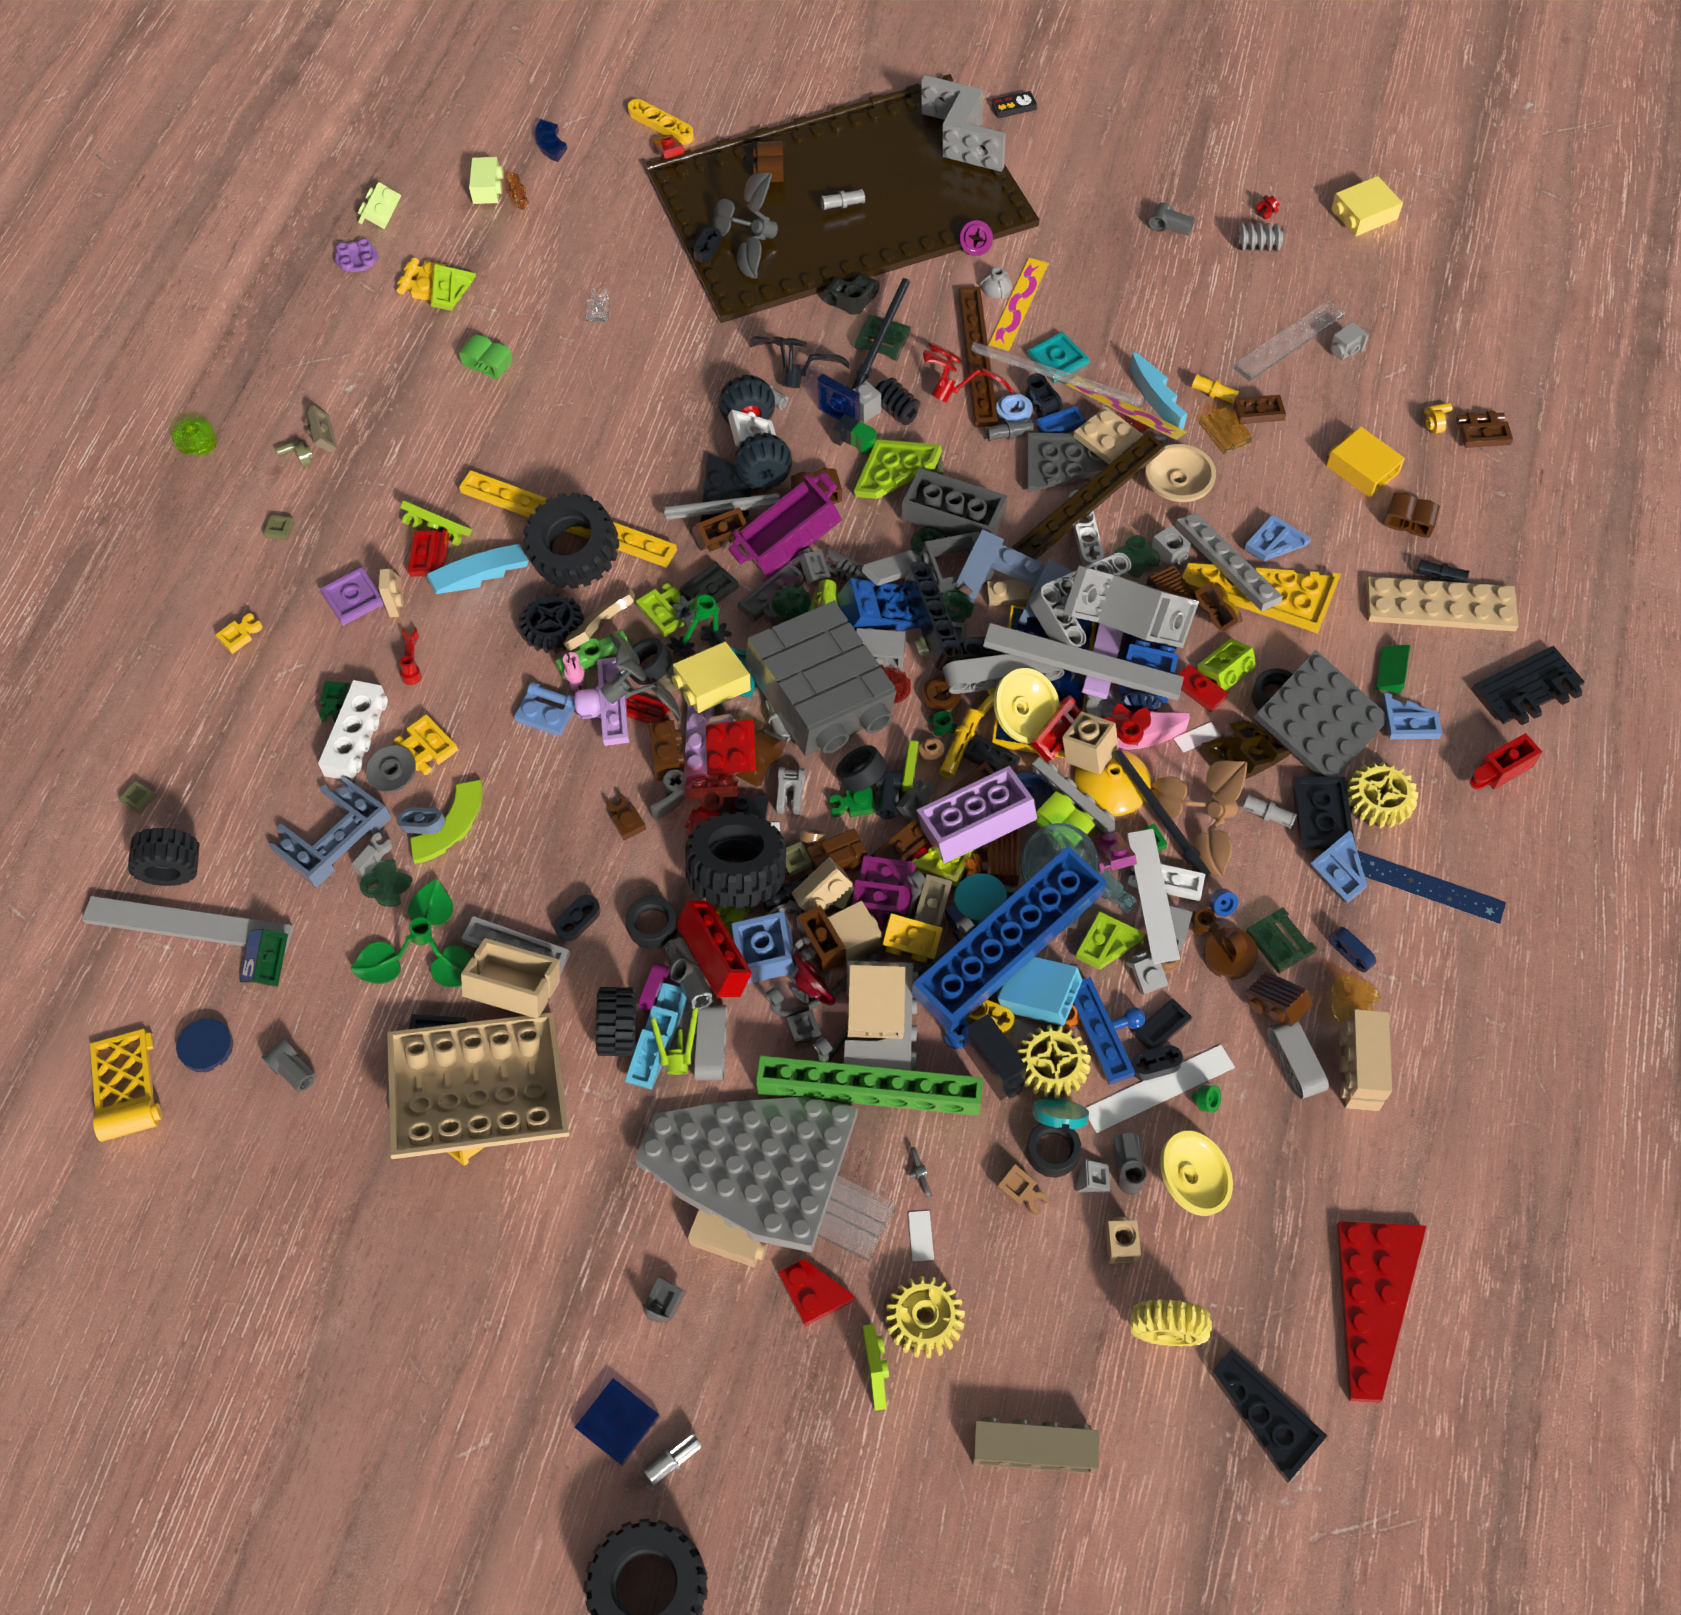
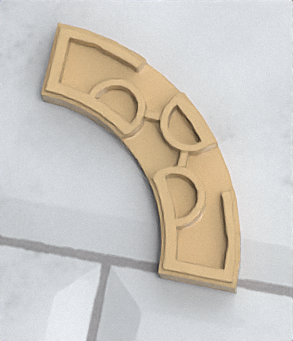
(591, 623)

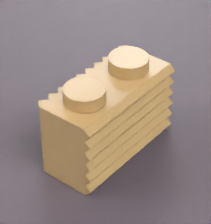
(822, 886)

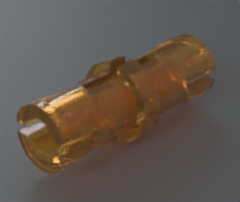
(517, 191)

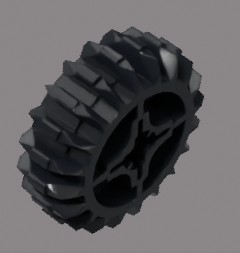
(552, 615)

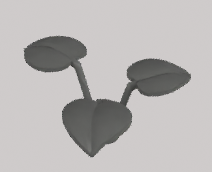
(750, 252)
(619, 686)

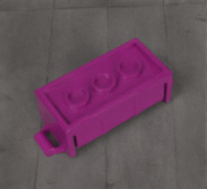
(788, 526)

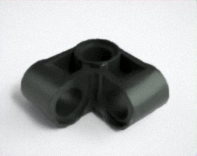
(851, 295)

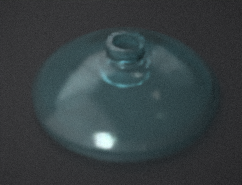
(1050, 841)

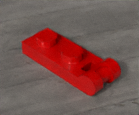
(1050, 737)

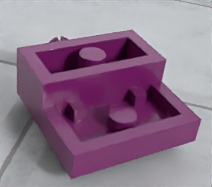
(884, 887)

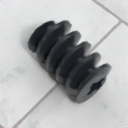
(898, 400)

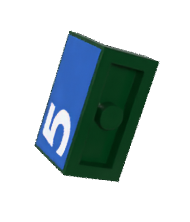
(264, 957)

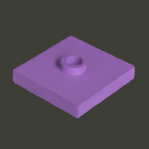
(352, 596)

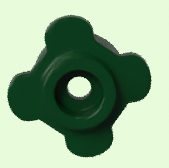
(942, 717)

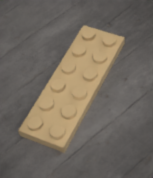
(1442, 604)

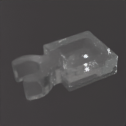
(598, 307)

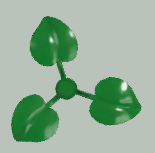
(428, 907)

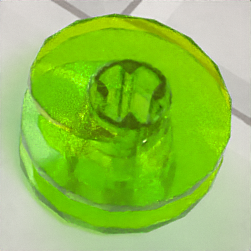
(194, 437)

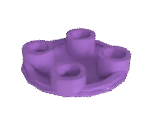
(356, 255)

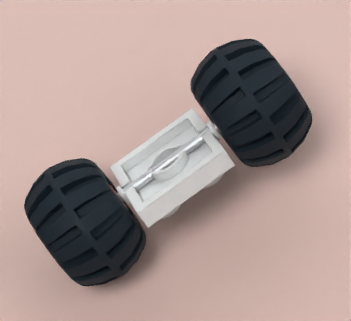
(761, 456)

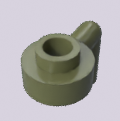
(304, 453)

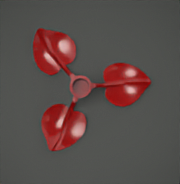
(945, 385)

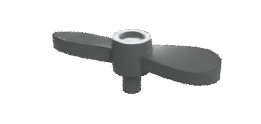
(920, 1172)

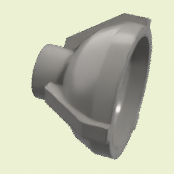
(996, 284)

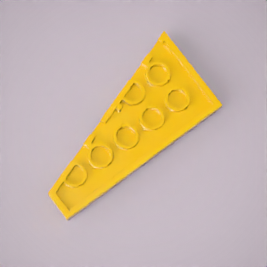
(1303, 599)

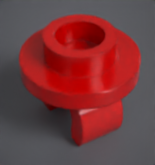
(1270, 204)

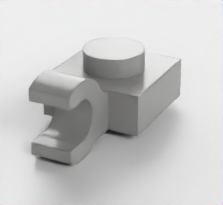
(367, 860)

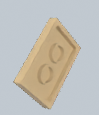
(1107, 435)

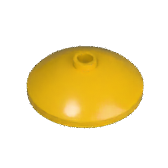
(1113, 791)

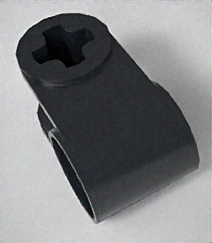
(1042, 395)

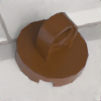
(1230, 953)

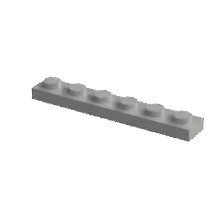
(1229, 561)

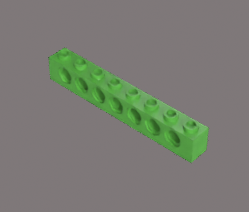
(870, 1085)

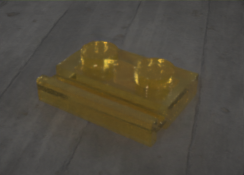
(1225, 429)

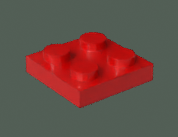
(730, 748)

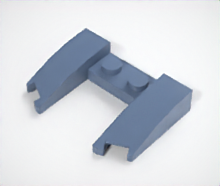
(990, 553)
(316, 861)

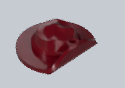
(809, 980)

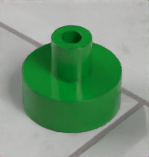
(1207, 1098)

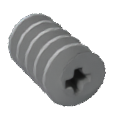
(1259, 236)

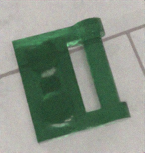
(896, 336)
(1275, 944)

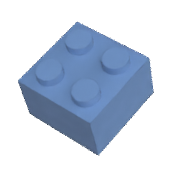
(765, 946)

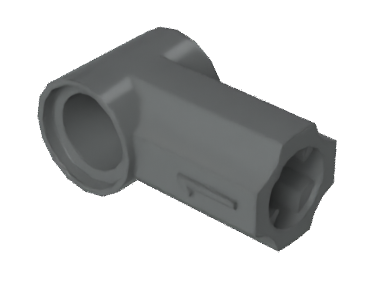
(1166, 218)
(286, 1062)
(1129, 1162)

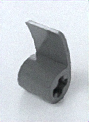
(675, 785)

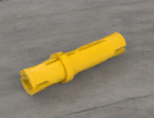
(964, 735)

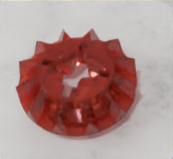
(901, 682)

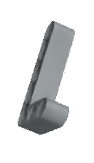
(1050, 601)

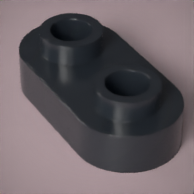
(575, 918)

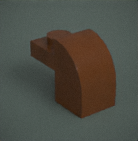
(767, 751)

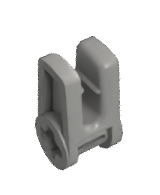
(790, 781)

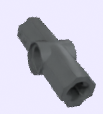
(688, 973)

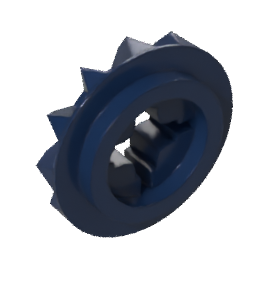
(1137, 700)

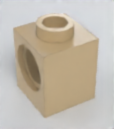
(1122, 1252)

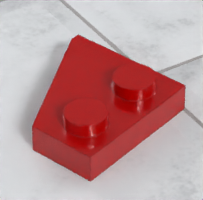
(813, 1291)

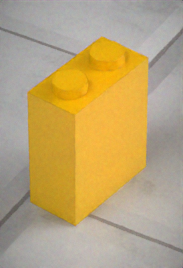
(1365, 461)

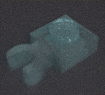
(1115, 893)

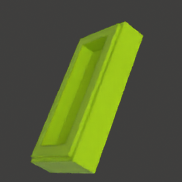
(910, 766)

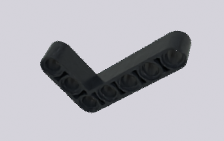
(936, 622)

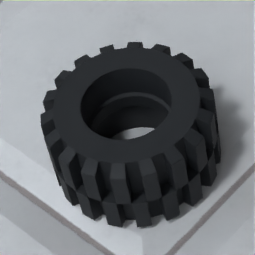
(163, 856)
(615, 1021)

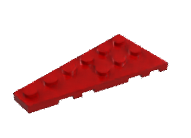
(1375, 1287)

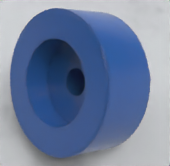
(1223, 902)

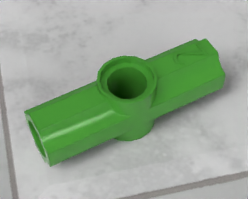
(599, 648)

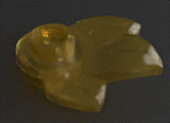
(1360, 997)

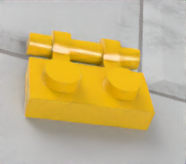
(422, 286)
(431, 740)

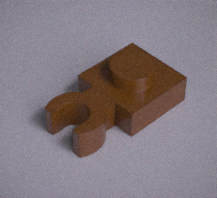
(626, 819)

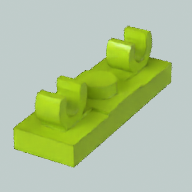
(434, 521)

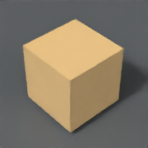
(1090, 742)
(857, 931)

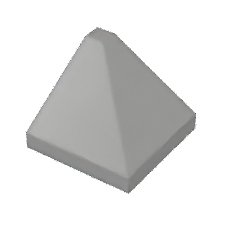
(1093, 1177)

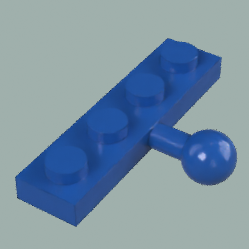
(1102, 1032)

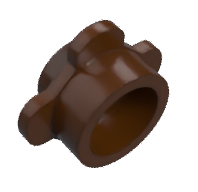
(1207, 915)

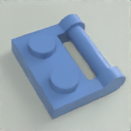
(542, 715)

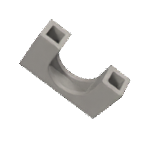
(889, 1052)

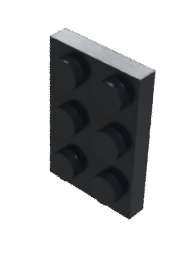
(1321, 810)

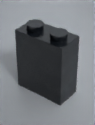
(995, 1057)

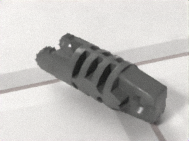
(846, 567)

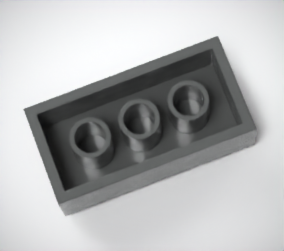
(952, 505)

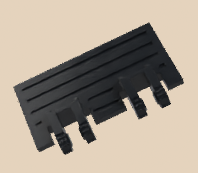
(1529, 686)

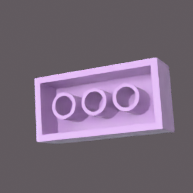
(977, 814)

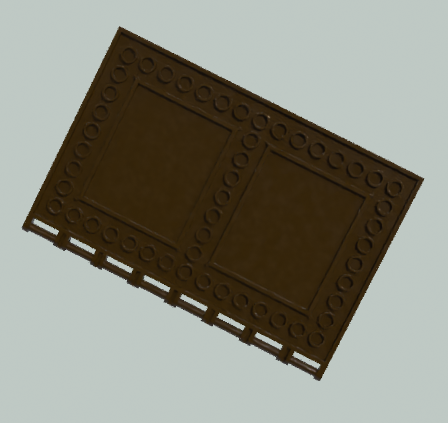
(891, 152)

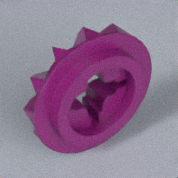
(984, 233)

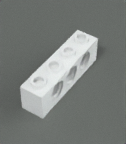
(361, 697)

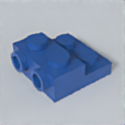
(1161, 659)

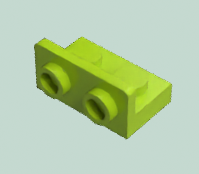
(1228, 663)

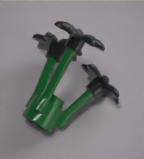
(698, 608)

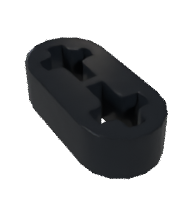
(702, 255)
(1157, 1064)

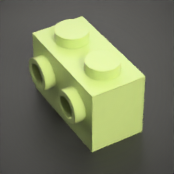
(485, 180)

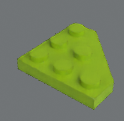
(894, 465)

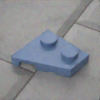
(1275, 539)
(1410, 720)
(1342, 868)

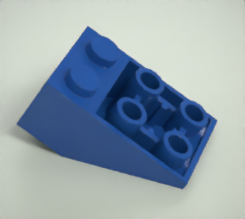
(877, 606)

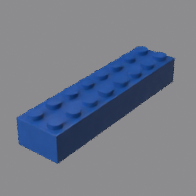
(1008, 938)

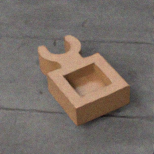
(1019, 1187)

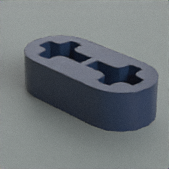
(1352, 949)

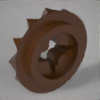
(929, 695)

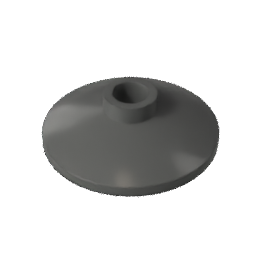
(387, 760)

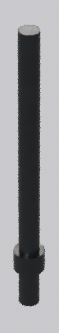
(865, 369)
(1190, 853)

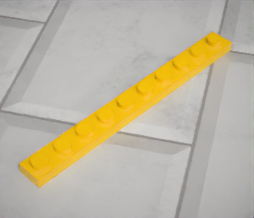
(525, 502)

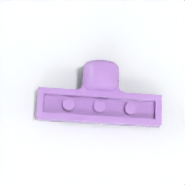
(593, 704)
(695, 746)

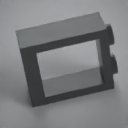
(948, 546)

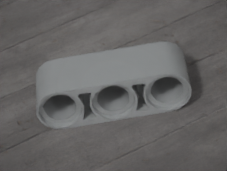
(711, 1043)
(1298, 1059)

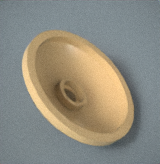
(1181, 473)

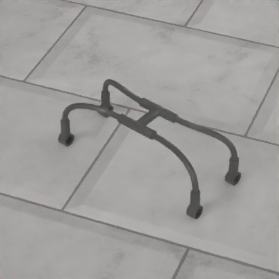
(822, 1046)

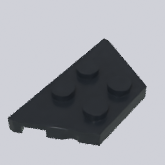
(723, 484)

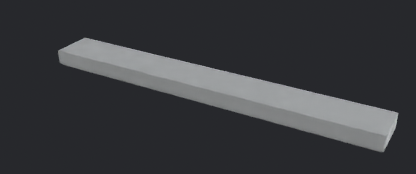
(1083, 661)
(176, 921)

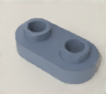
(421, 820)

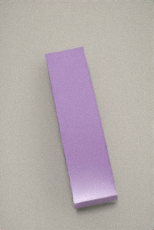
(1106, 643)

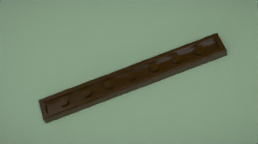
(1090, 496)

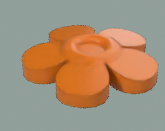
(973, 865)

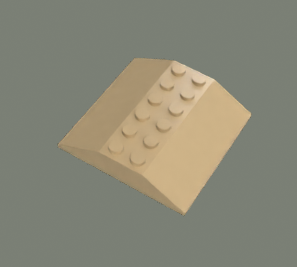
(475, 1085)

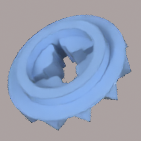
(1010, 402)

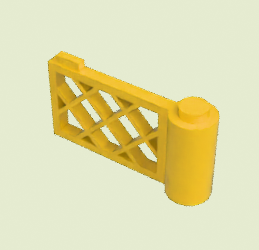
(128, 1115)

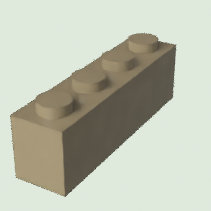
(1036, 1446)

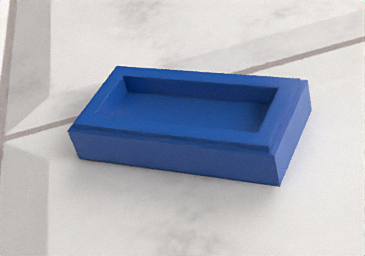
(1061, 422)

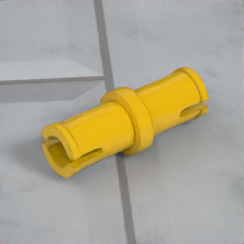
(1215, 389)

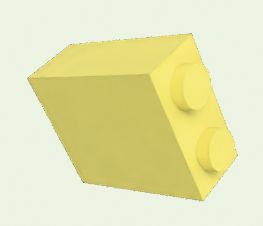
(1366, 206)
(711, 677)

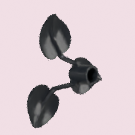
(791, 371)

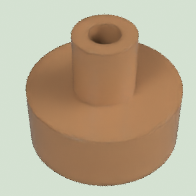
(811, 837)

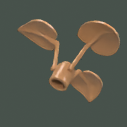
(1226, 782)

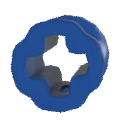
(952, 1039)

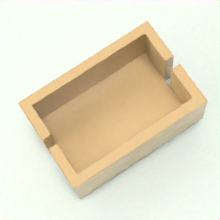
(510, 978)
(1366, 1060)

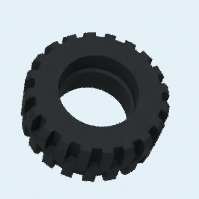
(558, 516)
(735, 882)
(642, 1539)

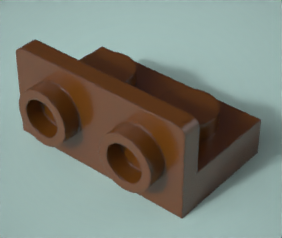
(1259, 409)

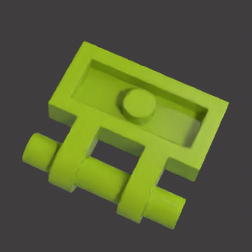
(659, 611)

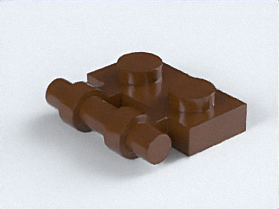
(1484, 429)

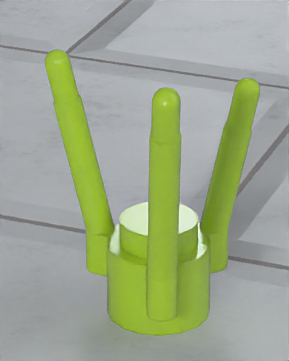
(825, 594)
(678, 1059)

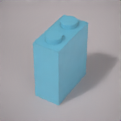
(1042, 991)

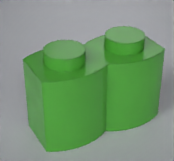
(486, 357)

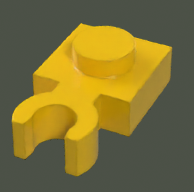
(237, 635)

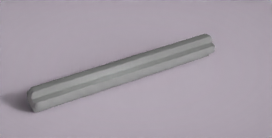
(720, 506)

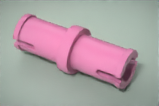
(574, 672)

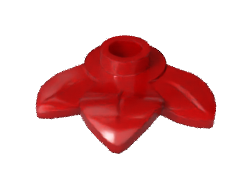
(1127, 722)

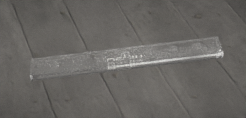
(1058, 375)

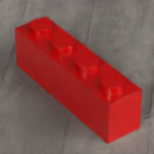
(714, 949)

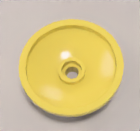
(1033, 697)
(1196, 1173)

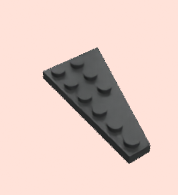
(1060, 460)

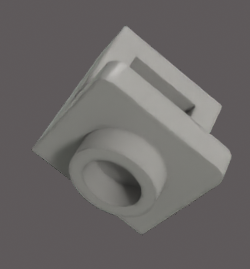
(1148, 975)

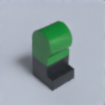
(854, 433)

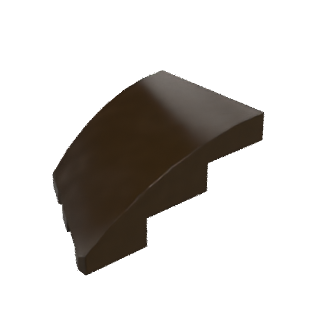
(1245, 743)

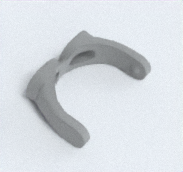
(789, 907)

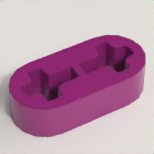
(657, 976)

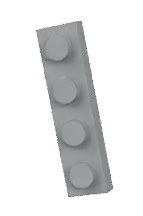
(1102, 819)
(480, 929)

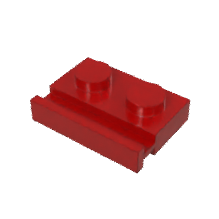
(428, 552)

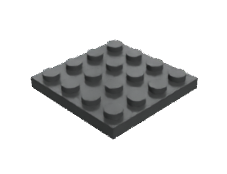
(1321, 717)

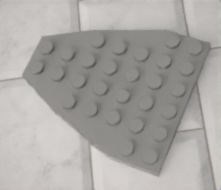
(754, 1162)

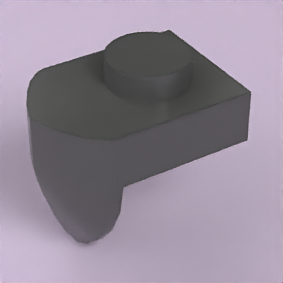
(663, 1301)

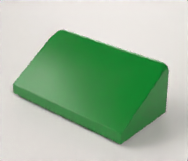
(1393, 668)

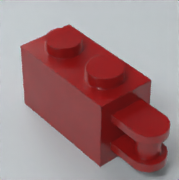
(1506, 763)

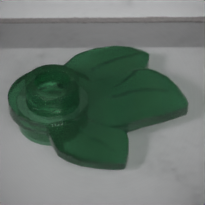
(1140, 556)
(388, 883)

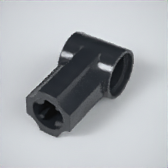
(888, 793)

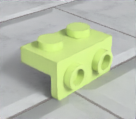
(379, 206)

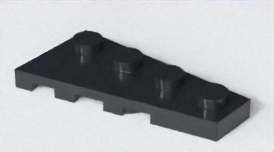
(1274, 1421)

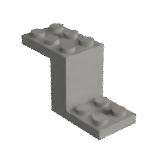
(962, 123)
(1130, 607)

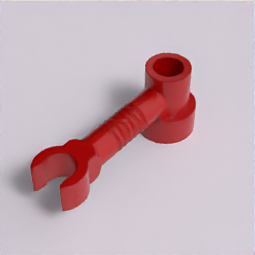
(409, 671)

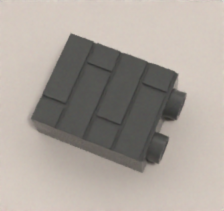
(820, 679)

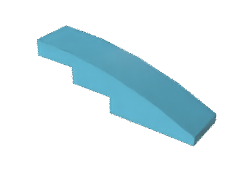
(1153, 387)
(473, 569)
(646, 1058)

